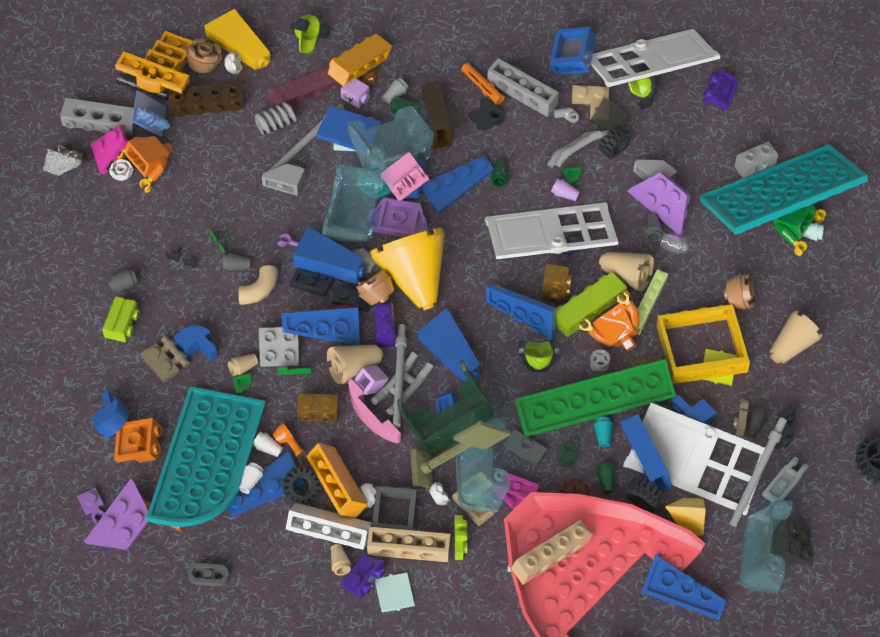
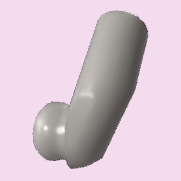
(568, 113)

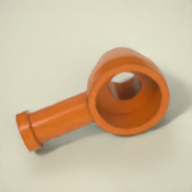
(283, 435)

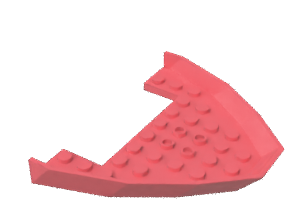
(576, 584)

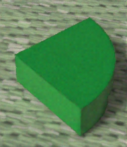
(572, 174)
(242, 383)

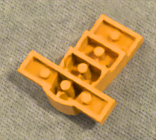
(161, 65)

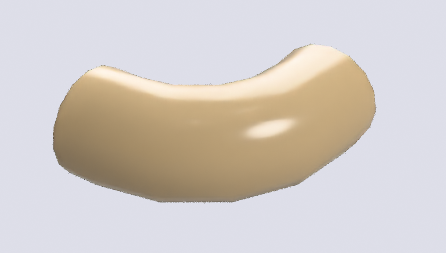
(261, 288)

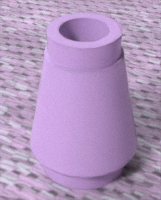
(565, 190)

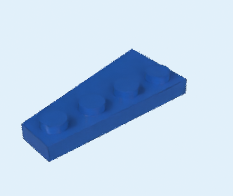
(451, 185)
(524, 309)
(329, 324)
(267, 488)
(679, 589)

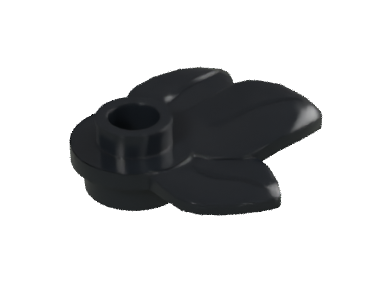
(485, 115)

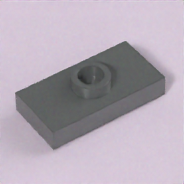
(525, 447)

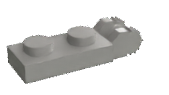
(784, 481)

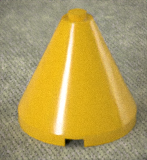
(414, 265)

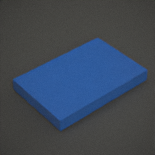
(335, 126)

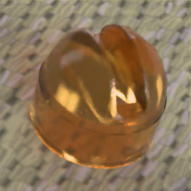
(370, 78)

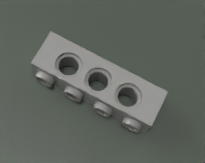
(523, 87)
(87, 114)

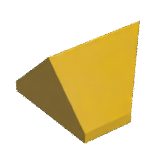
(689, 514)

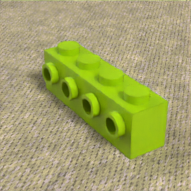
(589, 304)

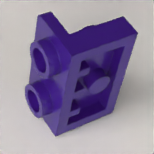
(720, 89)
(363, 576)

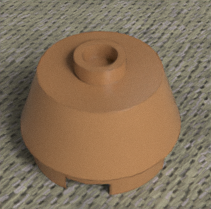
(203, 56)
(376, 288)
(740, 291)

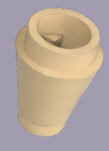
(241, 364)
(339, 560)

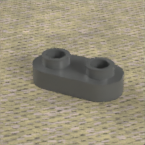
(208, 573)

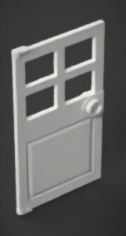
(659, 54)
(542, 232)
(686, 452)

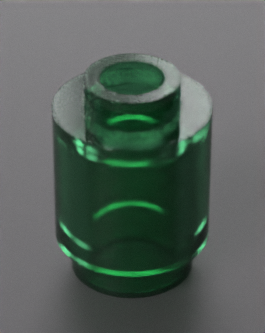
(567, 454)

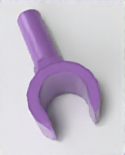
(288, 240)

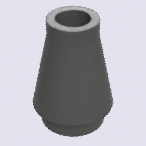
(653, 229)
(235, 262)

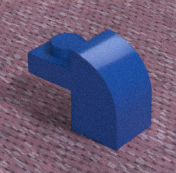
(196, 338)
(700, 412)
(112, 416)

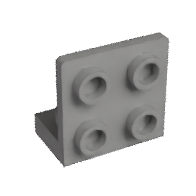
(278, 347)

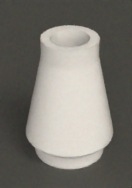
(266, 444)
(251, 476)

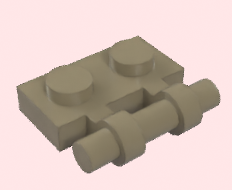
(161, 363)

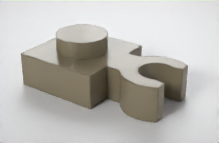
(740, 421)

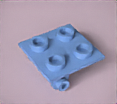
(149, 114)

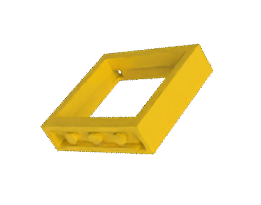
(708, 369)

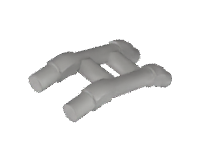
(562, 154)
(414, 383)

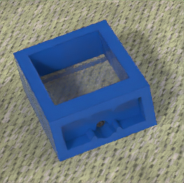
(572, 50)

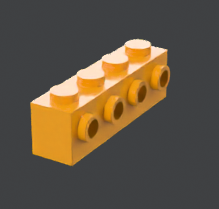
(359, 59)
(337, 480)

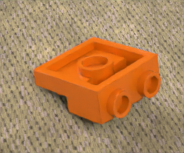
(138, 441)

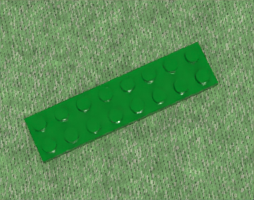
(595, 398)

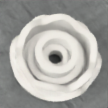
(233, 63)
(118, 165)
(368, 493)
(439, 494)

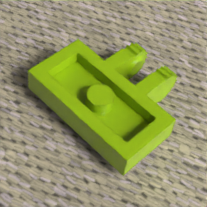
(460, 537)

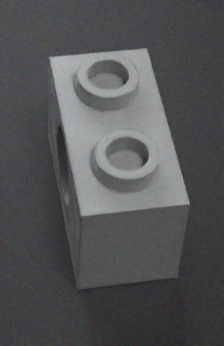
(756, 159)

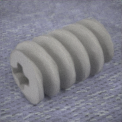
(274, 117)

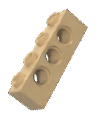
(408, 544)
(551, 552)

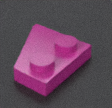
(108, 147)
(519, 490)

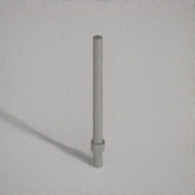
(301, 144)
(401, 344)
(774, 437)

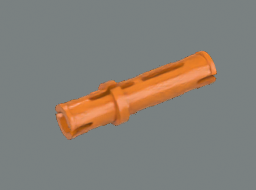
(487, 88)

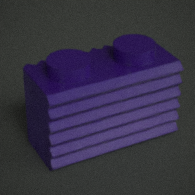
(384, 325)

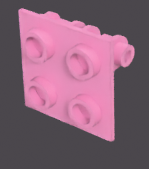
(404, 176)

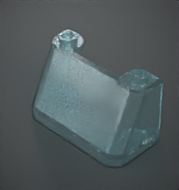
(388, 142)
(352, 204)
(478, 483)
(758, 567)

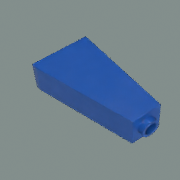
(326, 256)
(448, 344)
(646, 453)

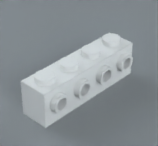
(328, 526)

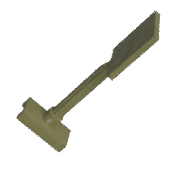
(479, 435)

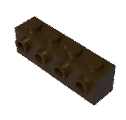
(207, 99)

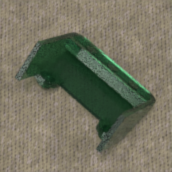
(438, 431)

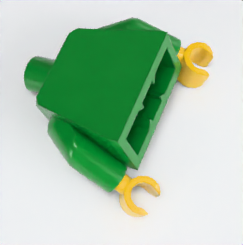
(795, 224)

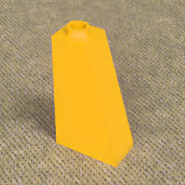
(236, 36)

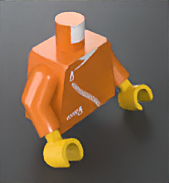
(148, 157)
(617, 325)

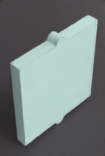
(394, 592)

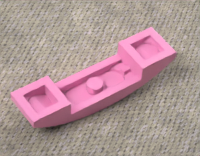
(385, 430)

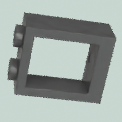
(399, 493)

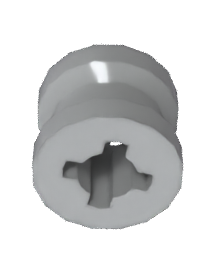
(600, 356)

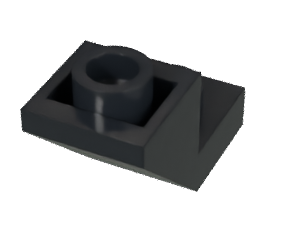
(787, 432)

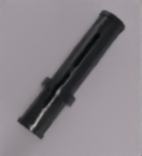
(132, 83)

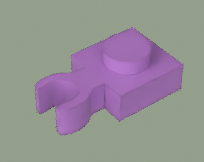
(91, 503)

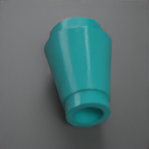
(603, 429)

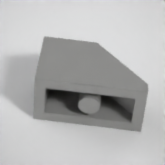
(649, 168)
(285, 178)

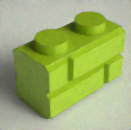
(120, 319)

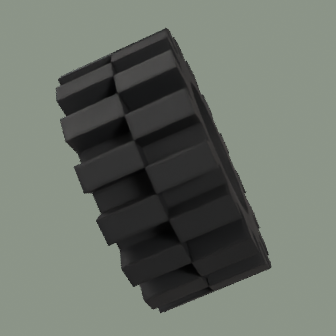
(614, 142)
(311, 491)
(644, 494)

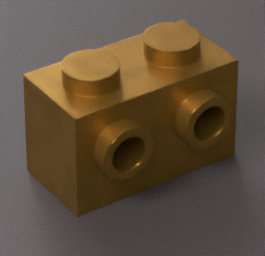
(556, 283)
(317, 408)

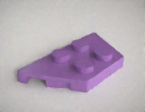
(665, 199)
(398, 218)
(122, 520)

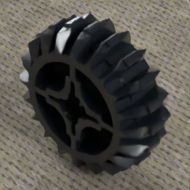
(871, 465)

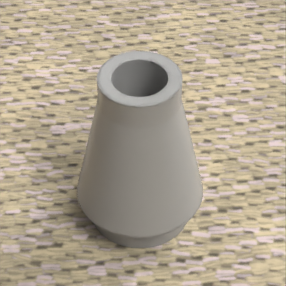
(395, 90)

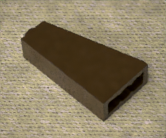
(437, 115)

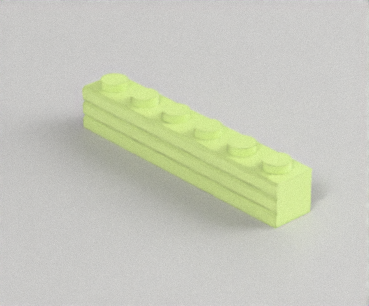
(651, 297)

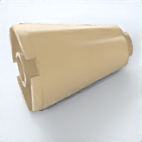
(629, 267)
(794, 338)
(349, 360)

